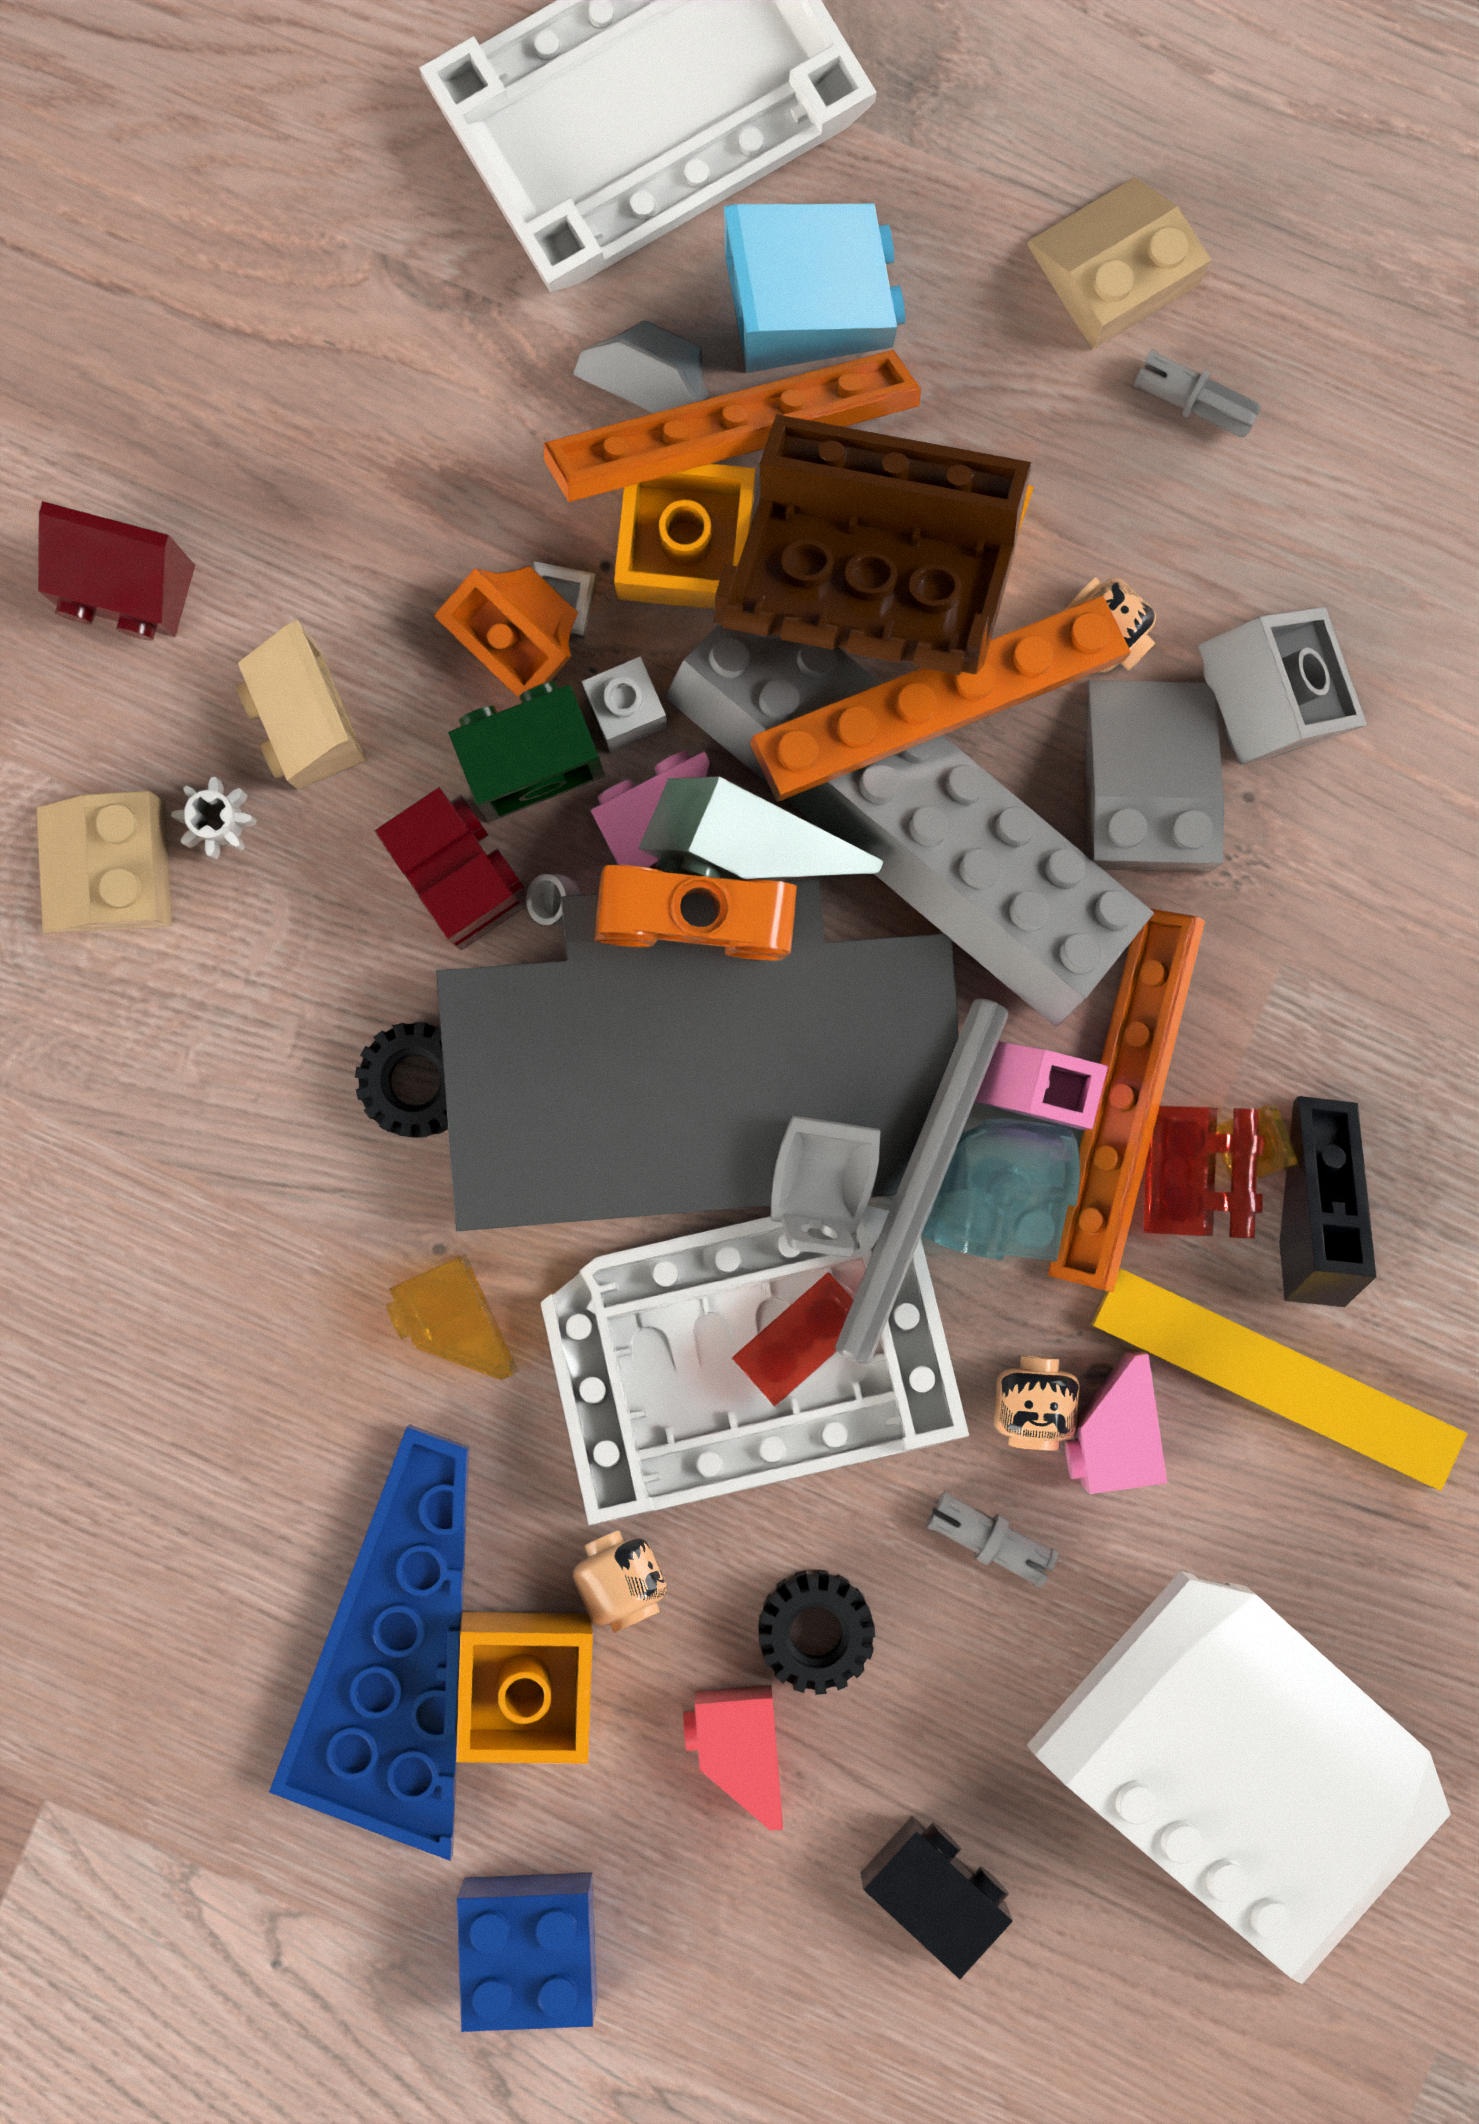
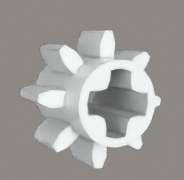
(198, 822)

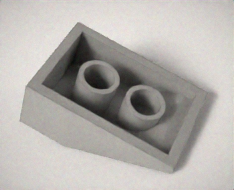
(1153, 777)

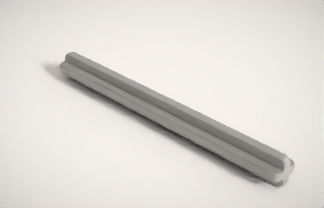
(921, 1181)

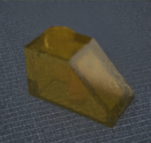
(451, 1319)

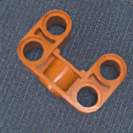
(644, 906)

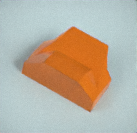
(511, 625)

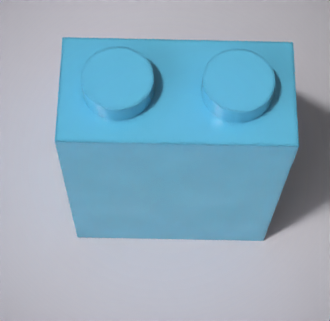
(810, 282)

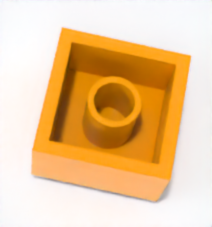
(682, 534)
(524, 1687)

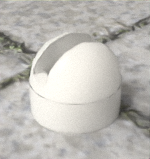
(545, 896)

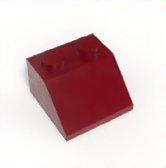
(111, 572)

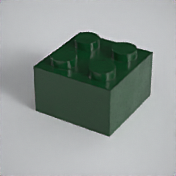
(526, 751)

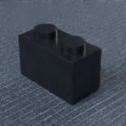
(937, 1895)

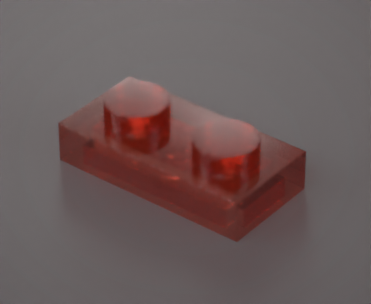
(796, 1341)

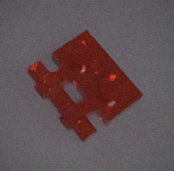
(1183, 1167)

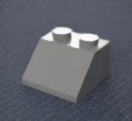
(1281, 684)

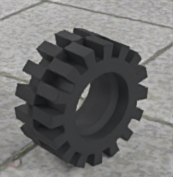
(376, 1087)
(823, 1670)

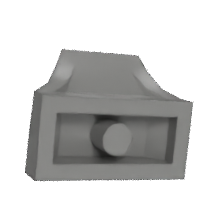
(646, 368)

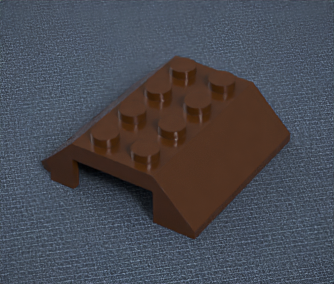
(877, 546)

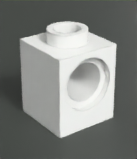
(625, 704)

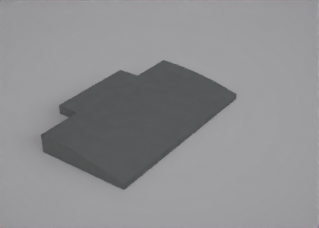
(678, 1068)

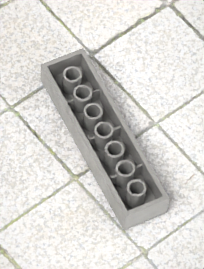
(937, 820)

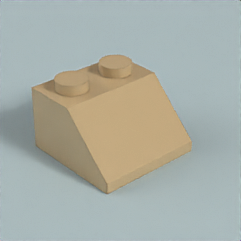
(1120, 259)
(299, 708)
(104, 863)

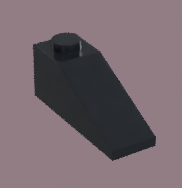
(1326, 1207)

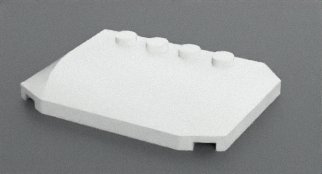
(670, 1416)
(1247, 1769)

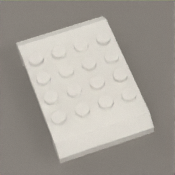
(640, 115)

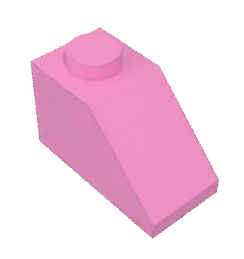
(1119, 1432)

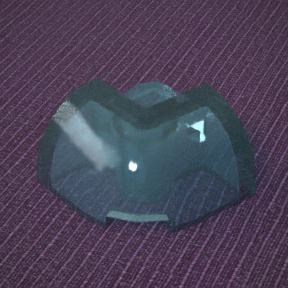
(1007, 1190)

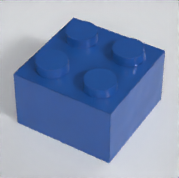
(526, 1952)

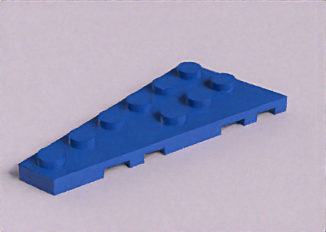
(384, 1696)

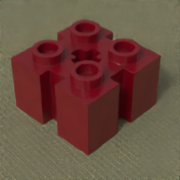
(449, 870)

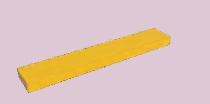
(1280, 1379)

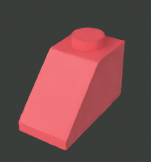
(738, 1747)

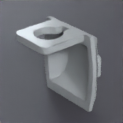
(824, 1182)

